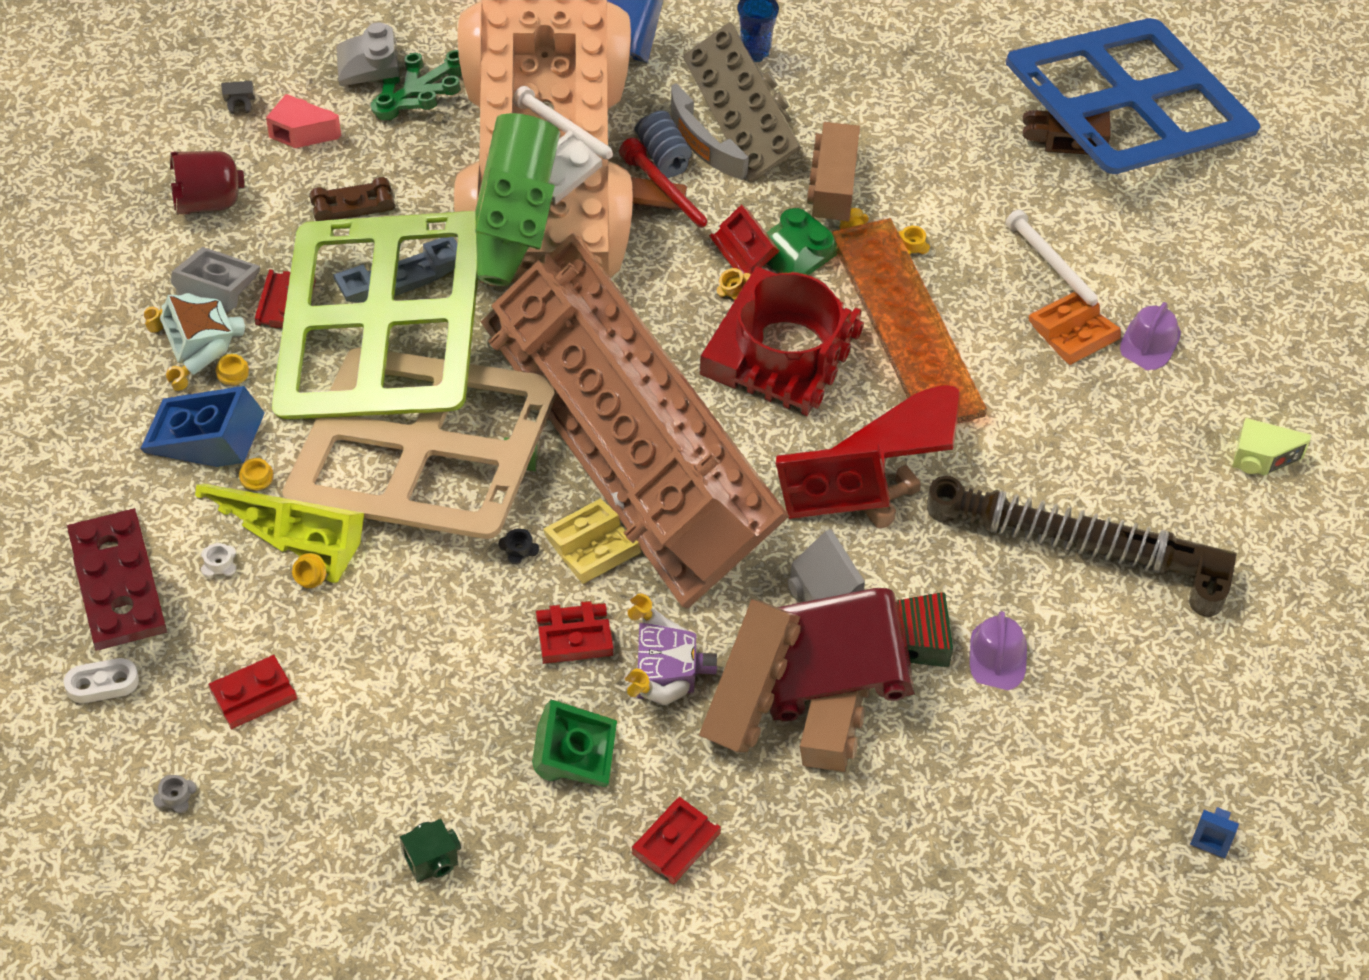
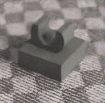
(238, 92)

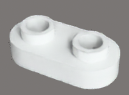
(101, 678)

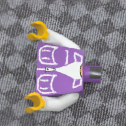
(664, 656)

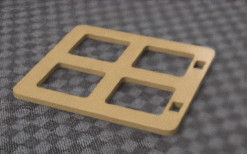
(421, 442)

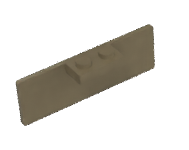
(743, 100)

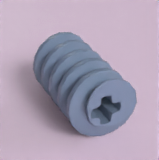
(664, 143)

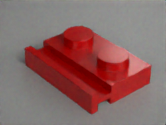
(744, 241)
(273, 299)
(252, 691)
(676, 840)

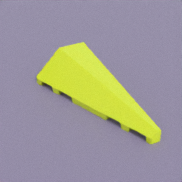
(294, 524)

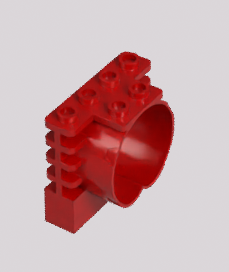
(793, 377)

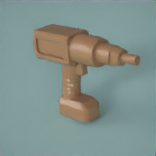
(907, 484)

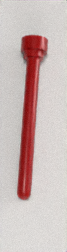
(634, 153)

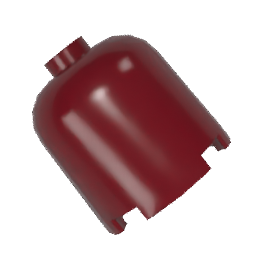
(204, 181)

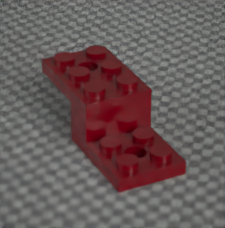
(116, 579)

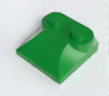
(801, 242)
(574, 744)

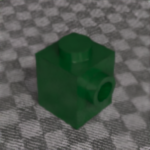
(430, 850)

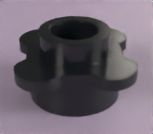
(518, 537)

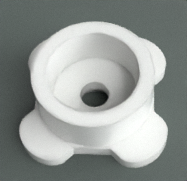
(215, 552)

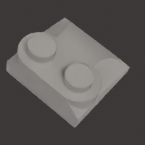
(368, 56)
(214, 276)

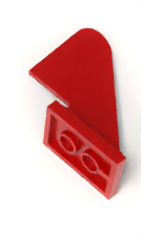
(854, 470)

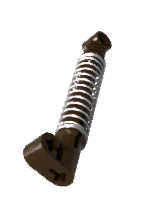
(1098, 536)

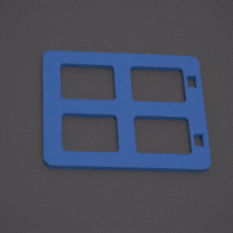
(1133, 94)

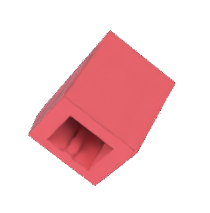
(302, 123)

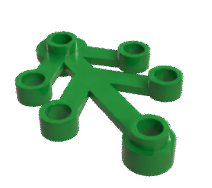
(389, 103)

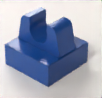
(1215, 832)

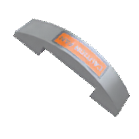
(724, 157)

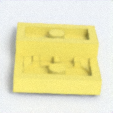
(591, 541)

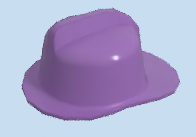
(1151, 337)
(998, 652)

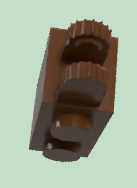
(1043, 127)

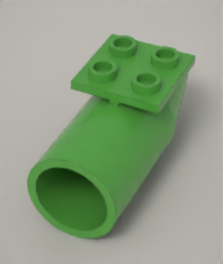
(514, 195)

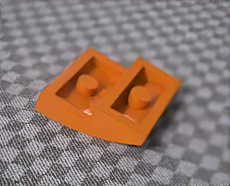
(1074, 327)

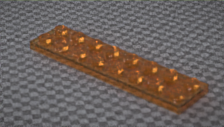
(904, 314)

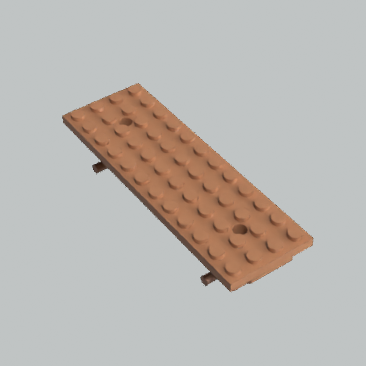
(634, 421)

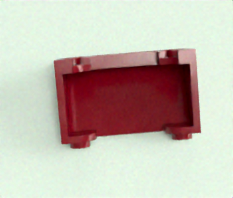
(843, 648)

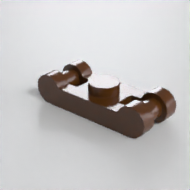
(352, 200)

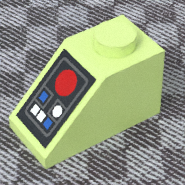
(1268, 447)

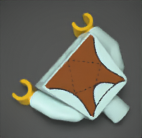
(196, 332)

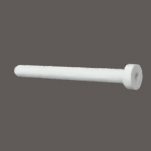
(525, 98)
(1019, 221)

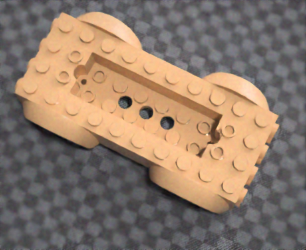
(578, 63)

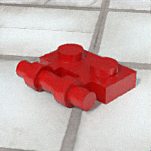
(574, 640)

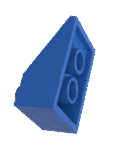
(205, 427)

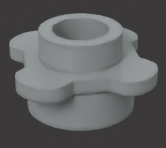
(172, 784)

